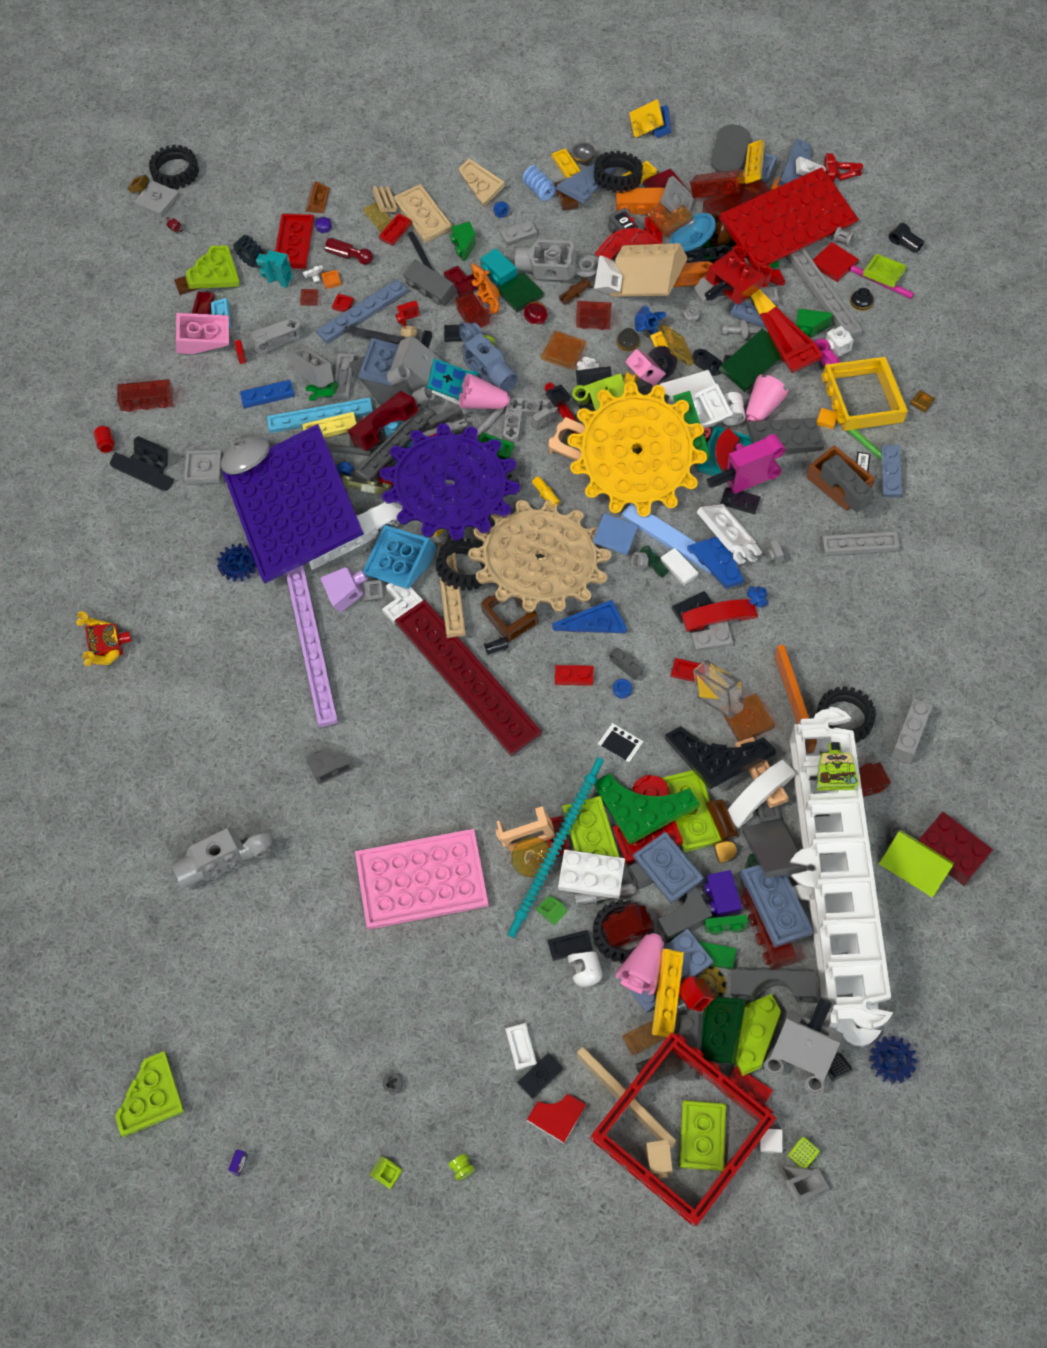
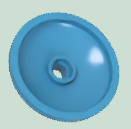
(695, 232)

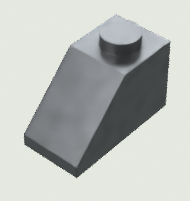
(328, 765)

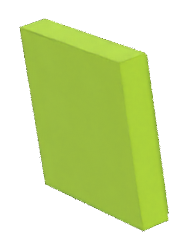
(884, 270)

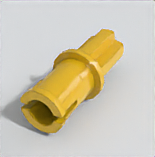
(545, 491)

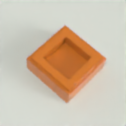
(331, 279)

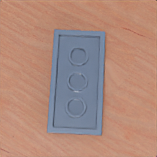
(777, 906)
(694, 962)

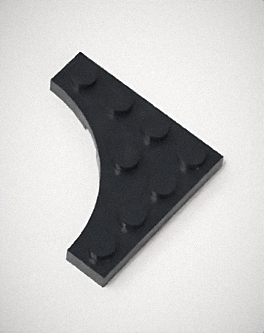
(716, 762)

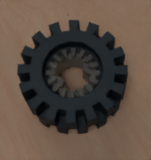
(247, 250)

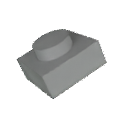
(540, 419)
(775, 553)

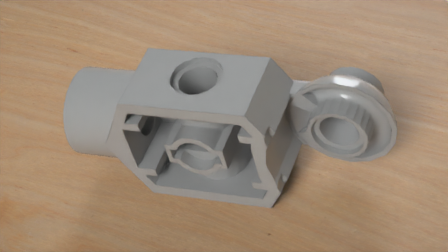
(555, 261)
(219, 854)

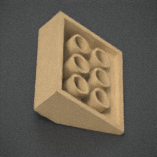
(649, 269)

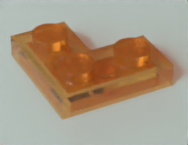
(671, 222)

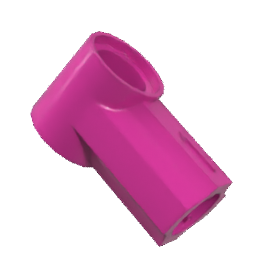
(828, 356)

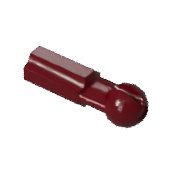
(347, 251)

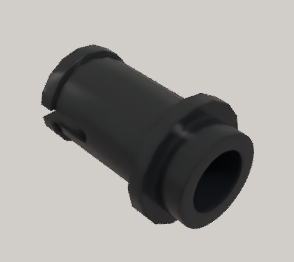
(497, 645)

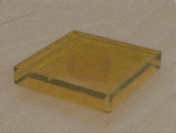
(677, 345)

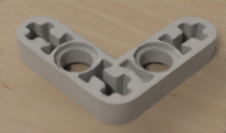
(518, 412)

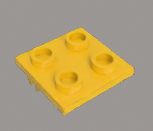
(646, 118)

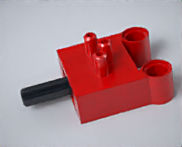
(735, 277)

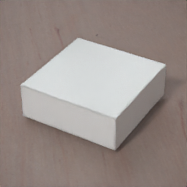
(771, 1141)

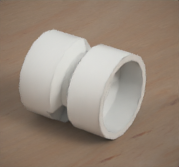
(735, 404)

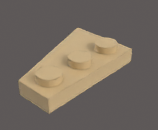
(481, 181)

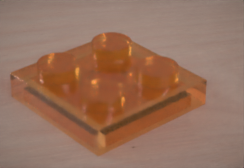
(563, 350)
(751, 720)

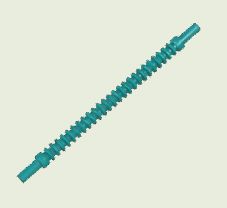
(521, 914)

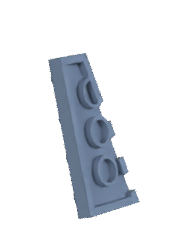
(801, 149)
(582, 184)

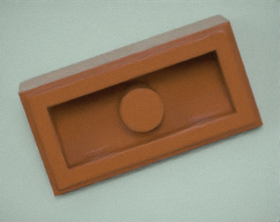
(317, 198)

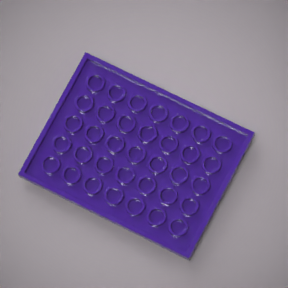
(293, 505)

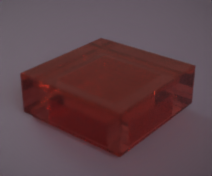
(309, 297)

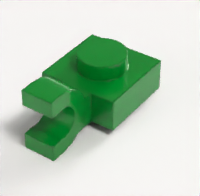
(327, 391)

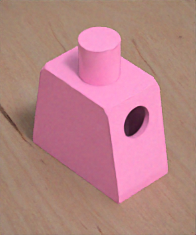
(641, 363)

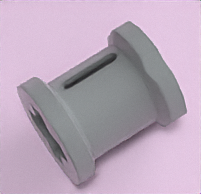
(837, 236)

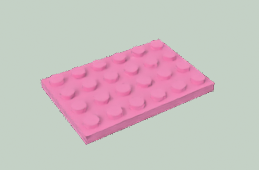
(421, 879)

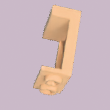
(555, 445)
(544, 823)

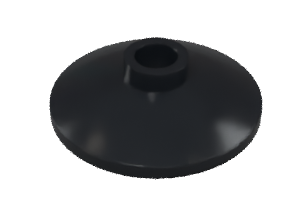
(660, 355)

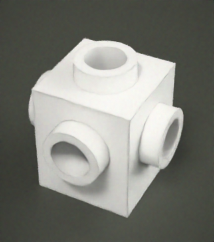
(839, 341)

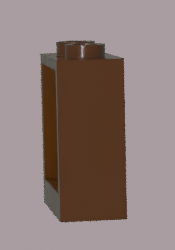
(516, 628)

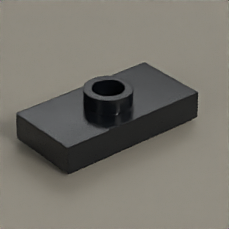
(540, 1076)

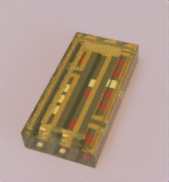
(379, 219)

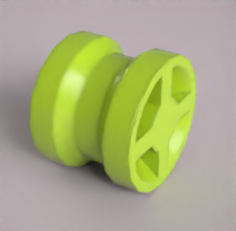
(461, 1167)

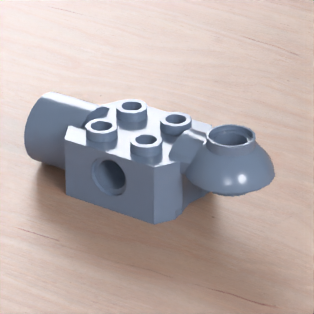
(485, 358)

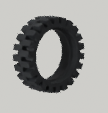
(169, 154)
(618, 182)
(447, 573)
(858, 700)
(598, 936)

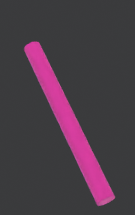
(897, 289)

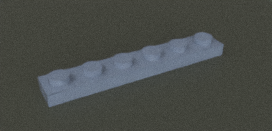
(362, 311)

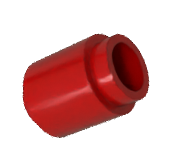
(104, 439)

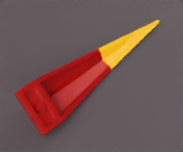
(791, 343)

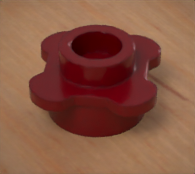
(173, 225)

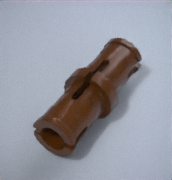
(575, 291)

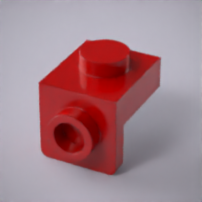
(407, 311)

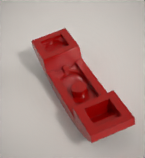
(719, 612)

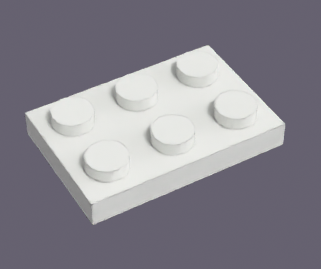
(591, 874)

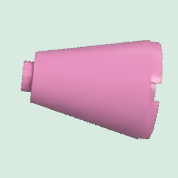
(481, 394)
(765, 397)
(642, 966)

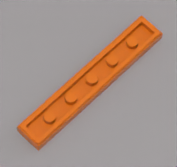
(793, 691)

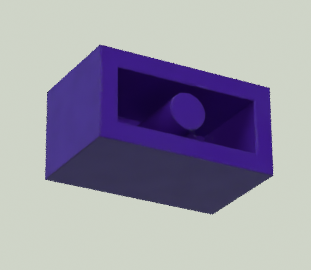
(723, 894)

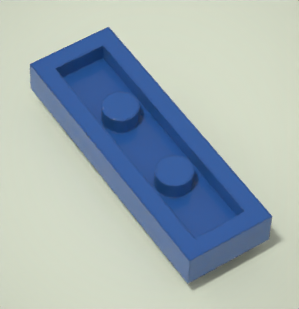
(267, 394)

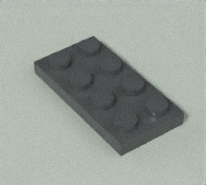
(795, 434)

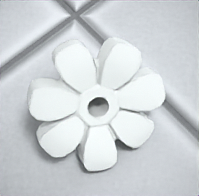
(314, 273)
(587, 363)

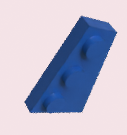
(718, 560)

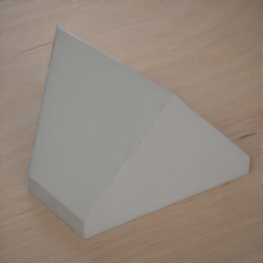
(803, 1182)

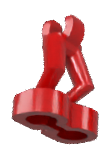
(832, 164)

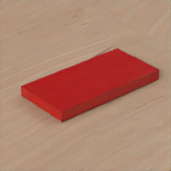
(295, 238)

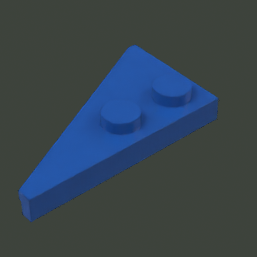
(600, 618)

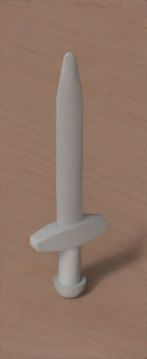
(743, 329)

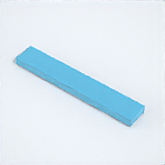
(295, 419)

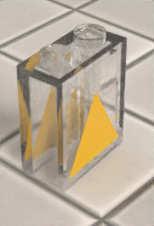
(718, 688)

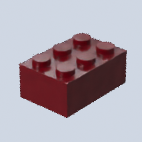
(957, 845)

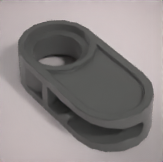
(625, 663)

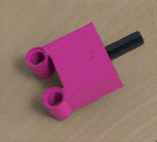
(751, 465)

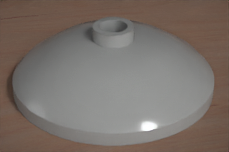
(244, 454)

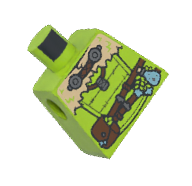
(836, 770)

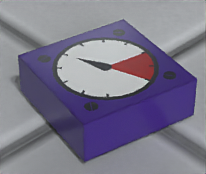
(237, 1162)

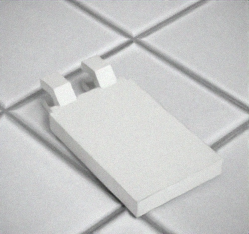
(693, 382)
(730, 532)

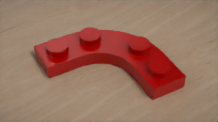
(624, 237)

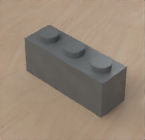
(429, 283)

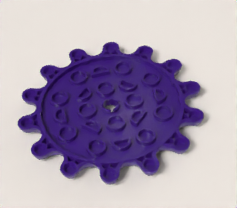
(476, 474)

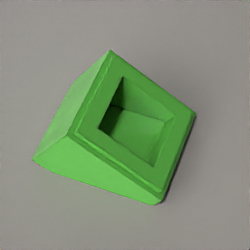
(552, 910)

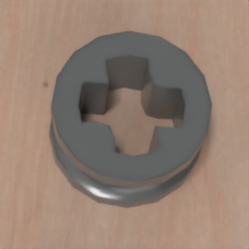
(386, 1082)

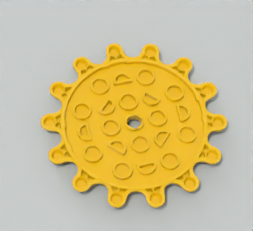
(642, 422)

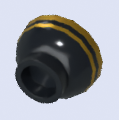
(862, 299)

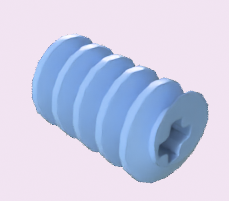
(538, 183)

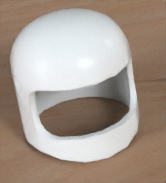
(592, 972)

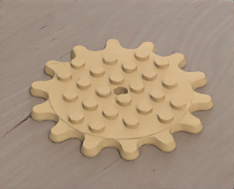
(562, 573)

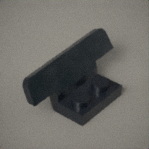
(145, 464)

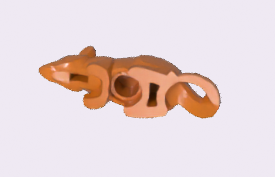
(487, 290)

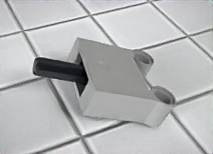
(414, 364)
(806, 1045)

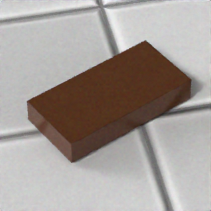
(722, 819)

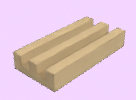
(387, 197)

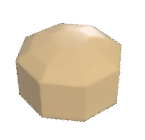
(407, 331)

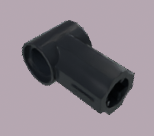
(904, 236)

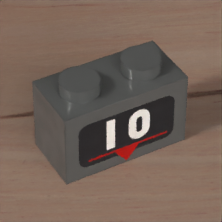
(622, 220)

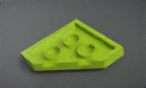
(213, 270)
(756, 1033)
(150, 1097)

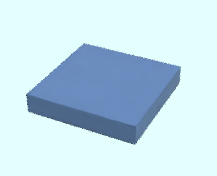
(615, 534)

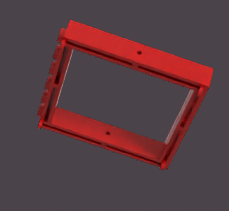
(728, 1086)

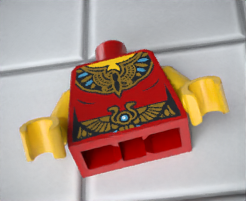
(103, 640)

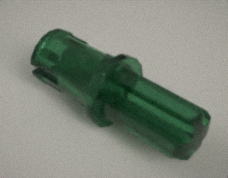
(655, 561)

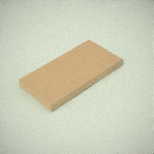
(424, 213)

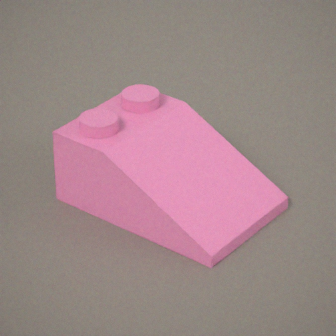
(201, 332)

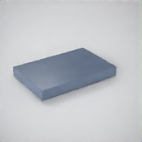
(378, 361)
(668, 867)

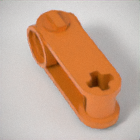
(692, 273)

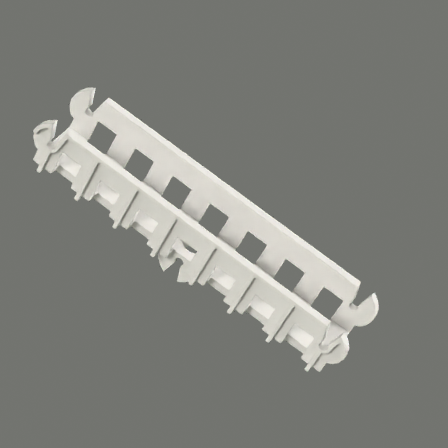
(839, 886)

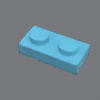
(221, 307)

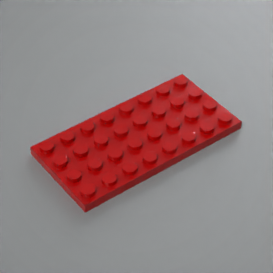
(788, 218)

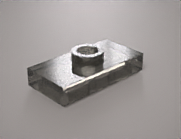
(668, 1066)

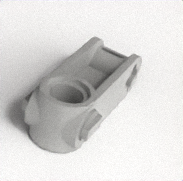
(275, 335)

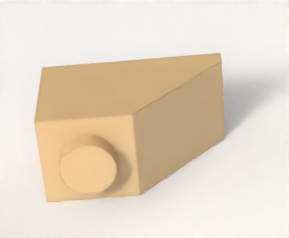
(659, 1159)

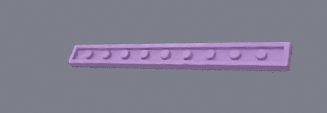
(311, 647)

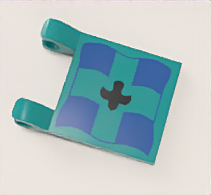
(447, 378)

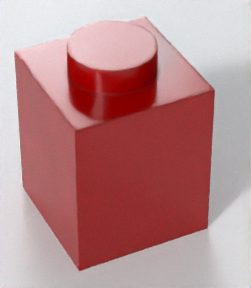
(695, 993)

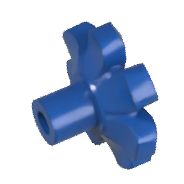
(758, 596)

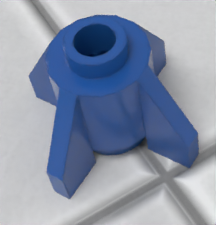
(646, 320)

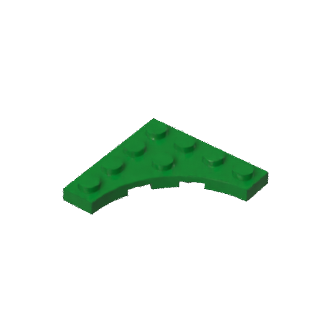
(642, 814)

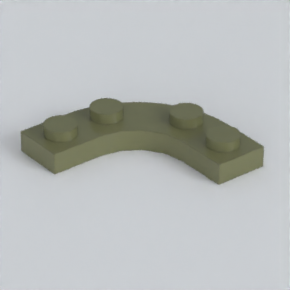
(369, 486)

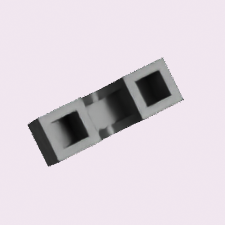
(856, 491)

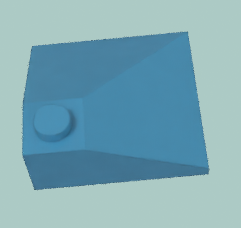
(399, 557)

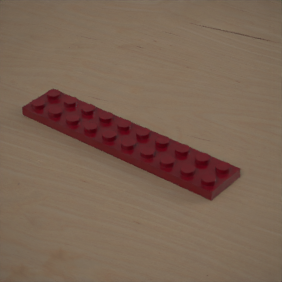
(468, 678)

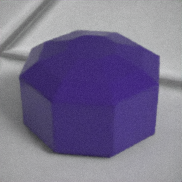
(323, 225)

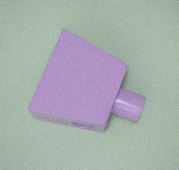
(343, 587)

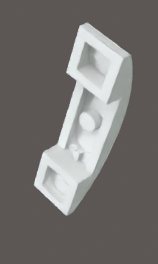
(759, 791)

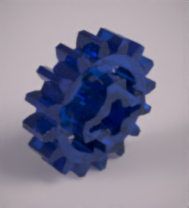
(236, 562)
(898, 1065)

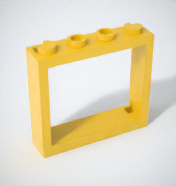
(888, 383)

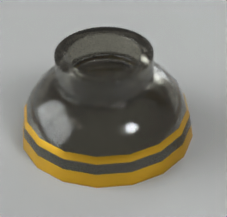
(628, 340)

